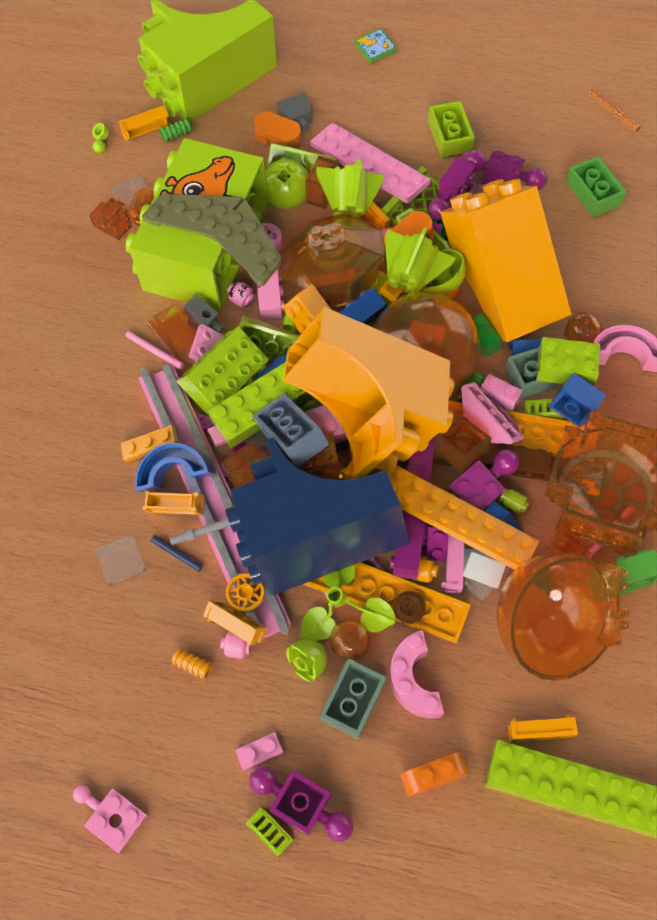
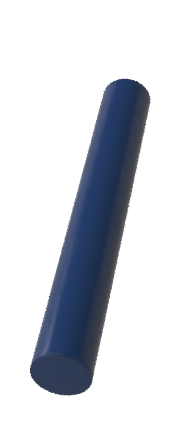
(176, 553)

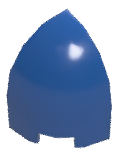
(522, 345)

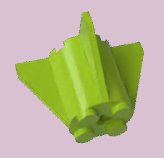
(349, 188)
(413, 261)

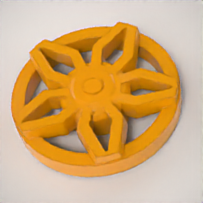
(244, 593)

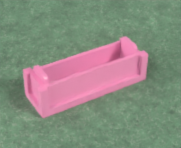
(454, 566)

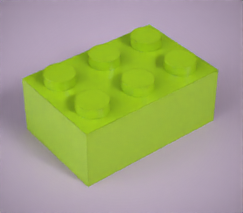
(450, 129)
(563, 357)

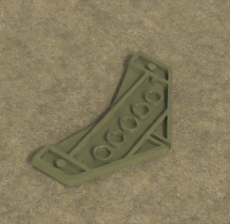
(224, 221)

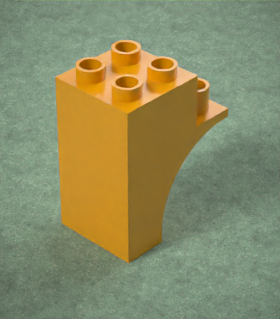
(508, 256)
(376, 387)

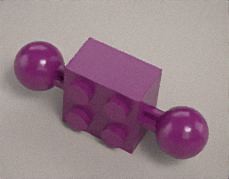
(510, 168)
(457, 181)
(479, 485)
(301, 803)

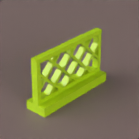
(394, 204)

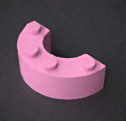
(629, 340)
(406, 690)

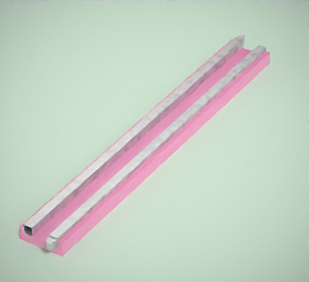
(173, 408)

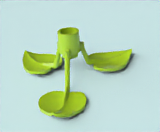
(317, 622)

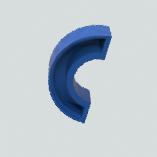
(163, 457)

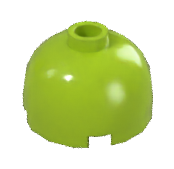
(308, 658)

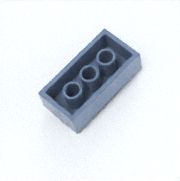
(292, 430)

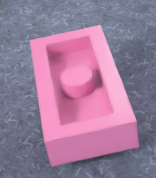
(259, 751)

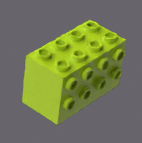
(223, 370)

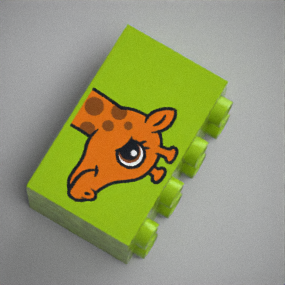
(185, 262)

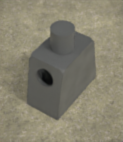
(296, 109)
(201, 313)

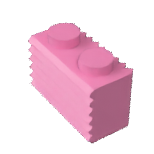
(502, 392)

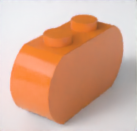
(277, 129)
(414, 224)
(434, 774)

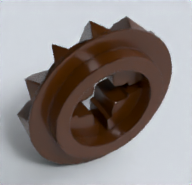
(414, 600)

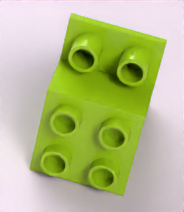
(204, 57)

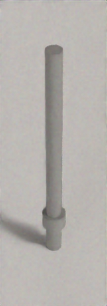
(190, 534)

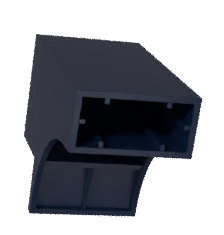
(311, 526)

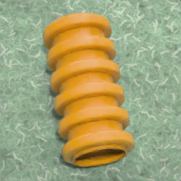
(190, 662)

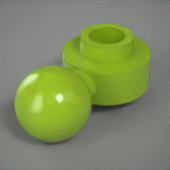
(100, 132)

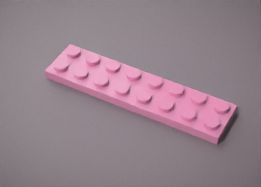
(398, 177)

